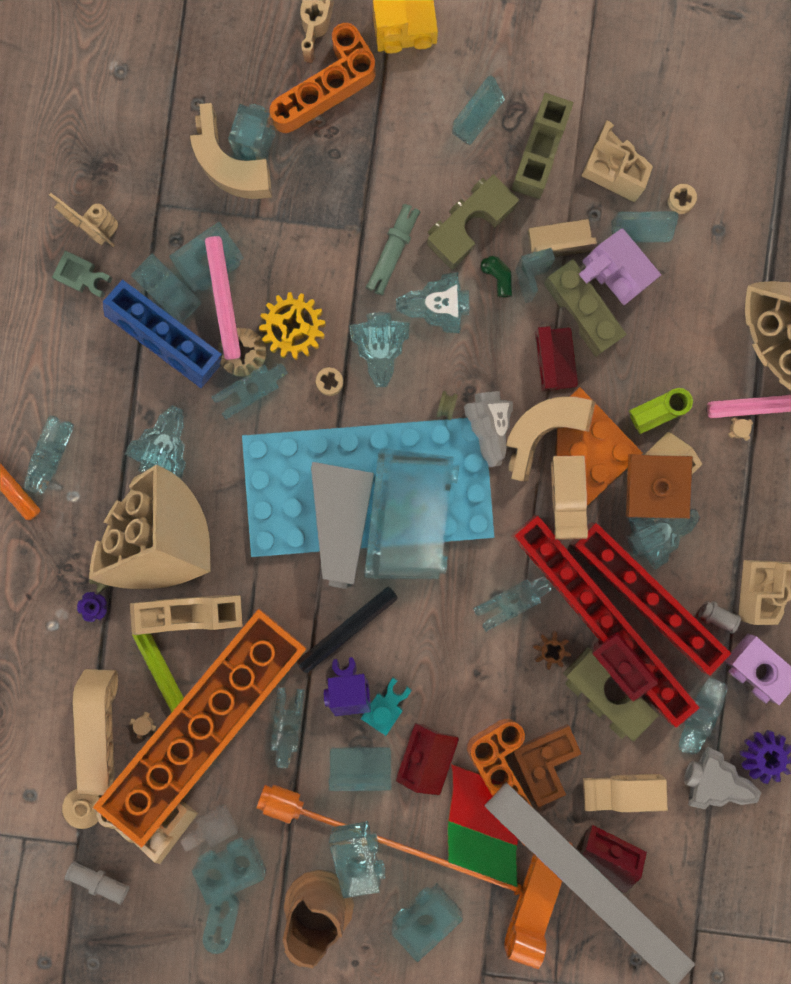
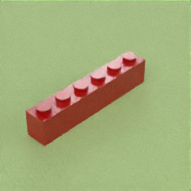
(651, 599)

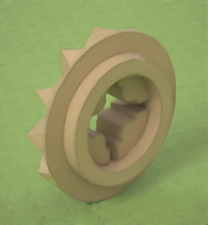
(254, 358)

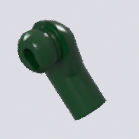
(497, 268)

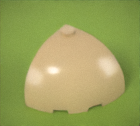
(770, 326)
(153, 536)

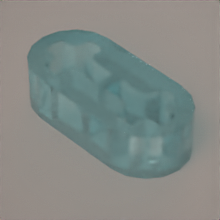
(228, 924)

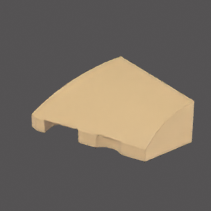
(617, 165)
(764, 591)
(168, 833)

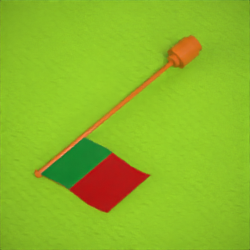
(475, 837)

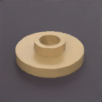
(79, 809)

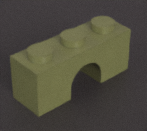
(542, 145)
(489, 201)
(595, 320)
(589, 677)

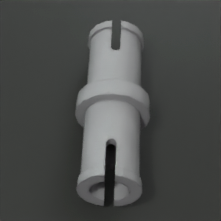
(97, 882)

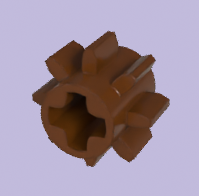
(542, 649)

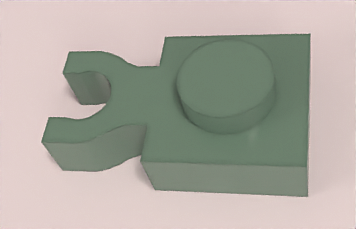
(79, 273)

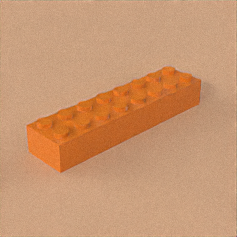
(199, 728)

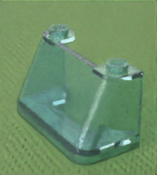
(409, 515)

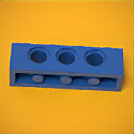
(161, 333)

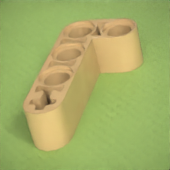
(94, 730)

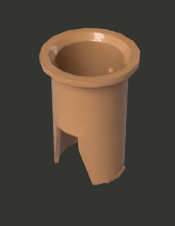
(322, 895)

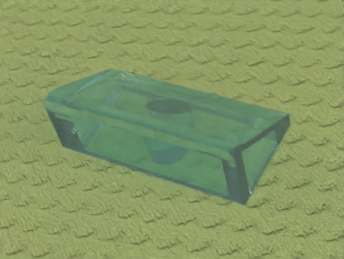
(478, 111)
(646, 225)

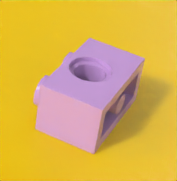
(748, 656)

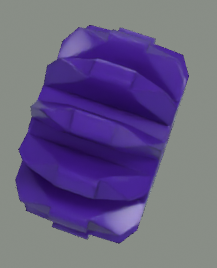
(757, 763)

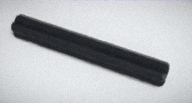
(347, 630)

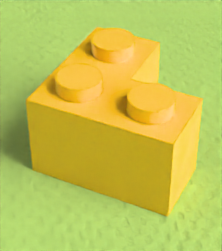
(404, 24)

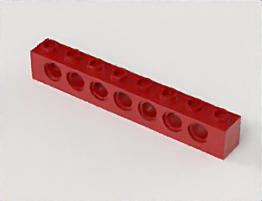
(600, 614)

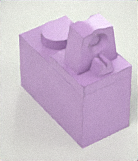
(620, 266)

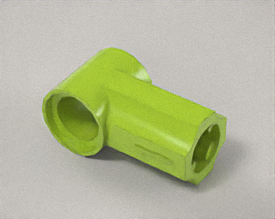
(659, 410)

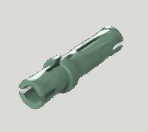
(393, 248)

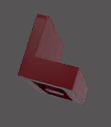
(556, 358)
(624, 666)
(427, 760)
(614, 858)

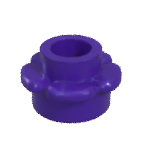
(98, 601)

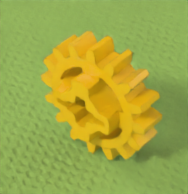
(280, 321)

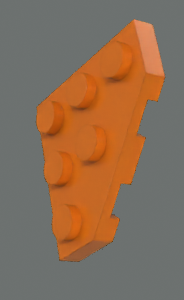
(604, 449)

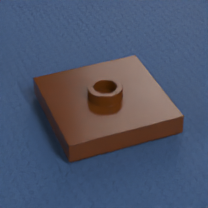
(659, 486)

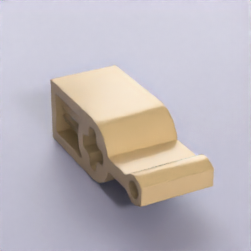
(317, 28)
(569, 497)
(626, 793)

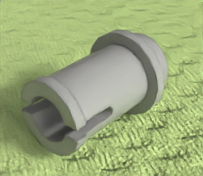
(712, 613)

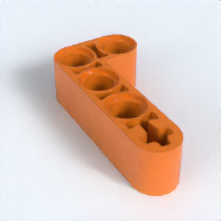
(318, 85)
(495, 758)
(526, 931)

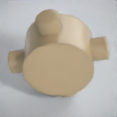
(740, 428)
(143, 725)

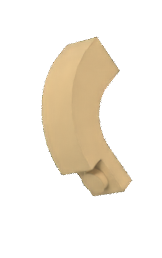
(236, 177)
(538, 421)
(186, 614)

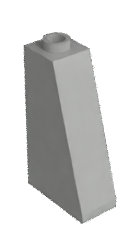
(341, 516)

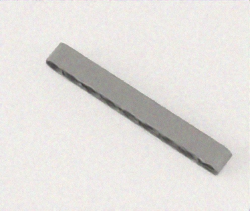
(589, 884)

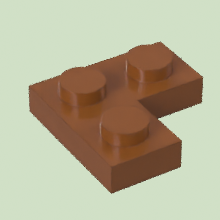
(538, 762)

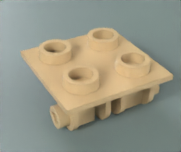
(96, 222)

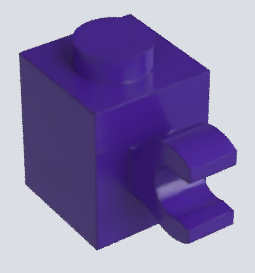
(347, 692)

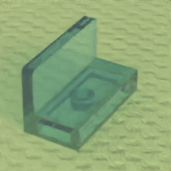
(530, 266)
(360, 769)

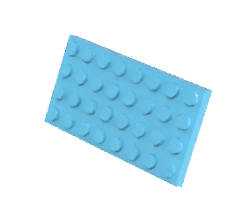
(282, 484)

